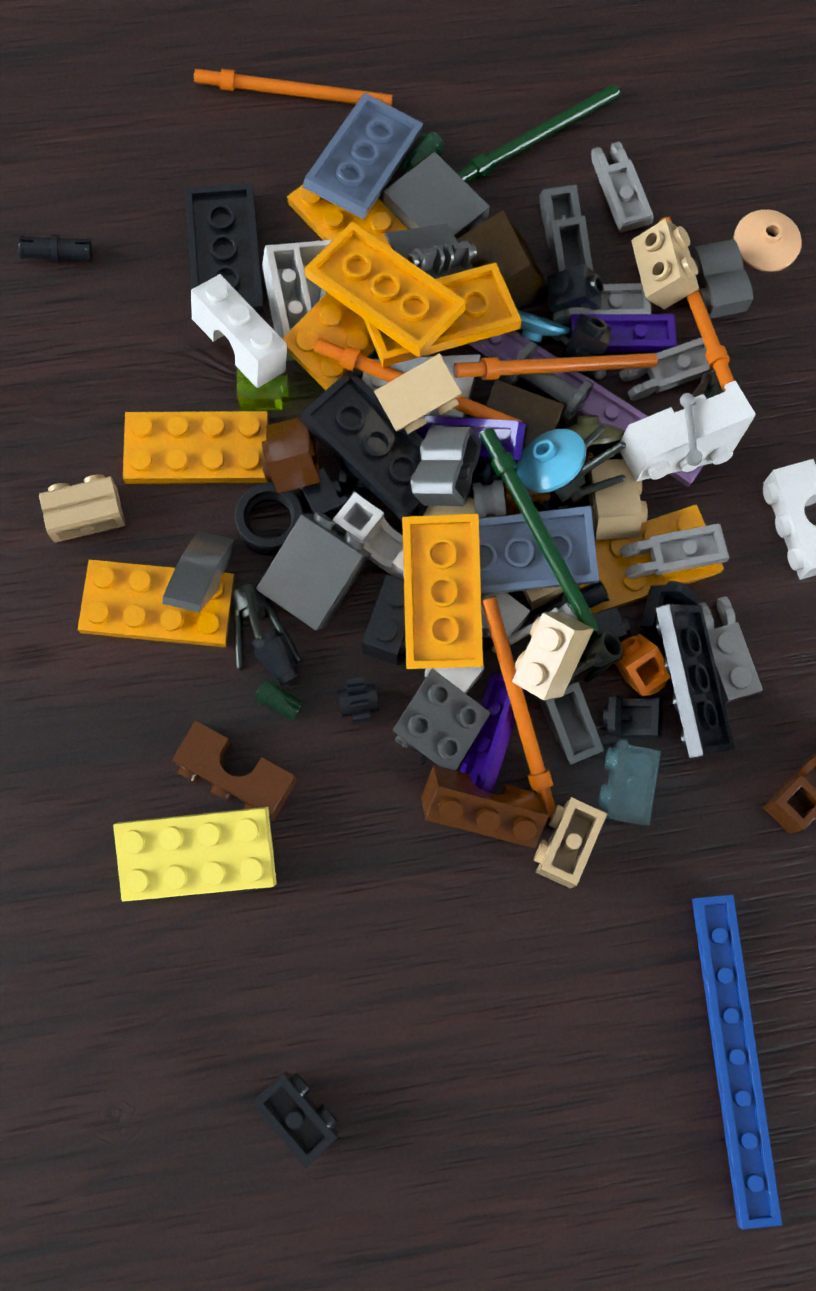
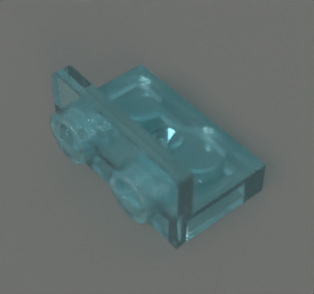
(630, 783)

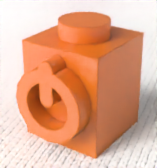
(642, 665)

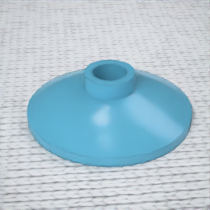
(536, 327)
(551, 460)

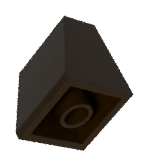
(502, 243)
(534, 410)

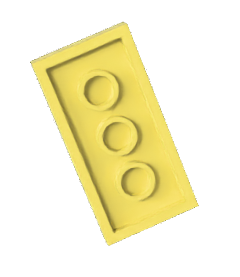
(195, 854)

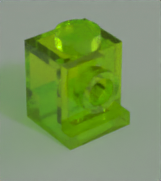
(262, 398)

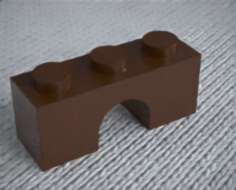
(203, 758)
(796, 801)
(456, 802)

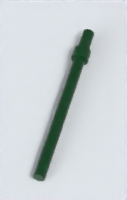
(483, 164)
(504, 466)

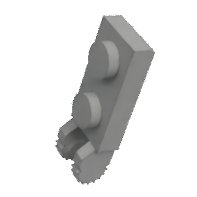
(622, 188)
(615, 300)
(673, 368)
(678, 551)
(731, 654)

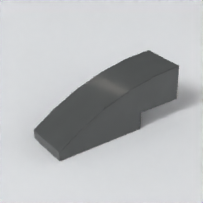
(565, 228)
(199, 572)
(572, 724)

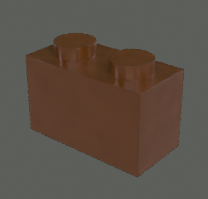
(290, 456)

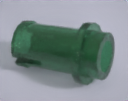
(429, 143)
(278, 699)

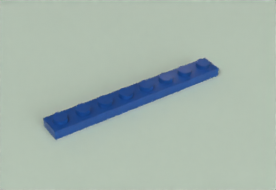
(736, 1063)

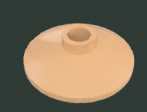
(762, 250)

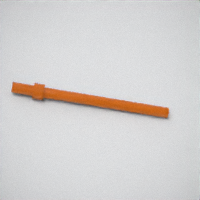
(229, 80)
(716, 354)
(352, 359)
(492, 368)
(539, 777)

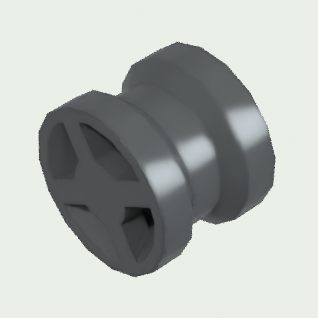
(489, 499)

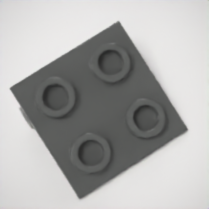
(433, 249)
(440, 721)

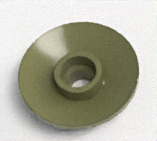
(588, 423)

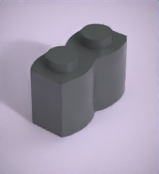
(722, 278)
(446, 466)

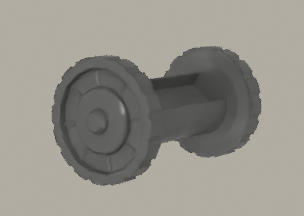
(572, 398)

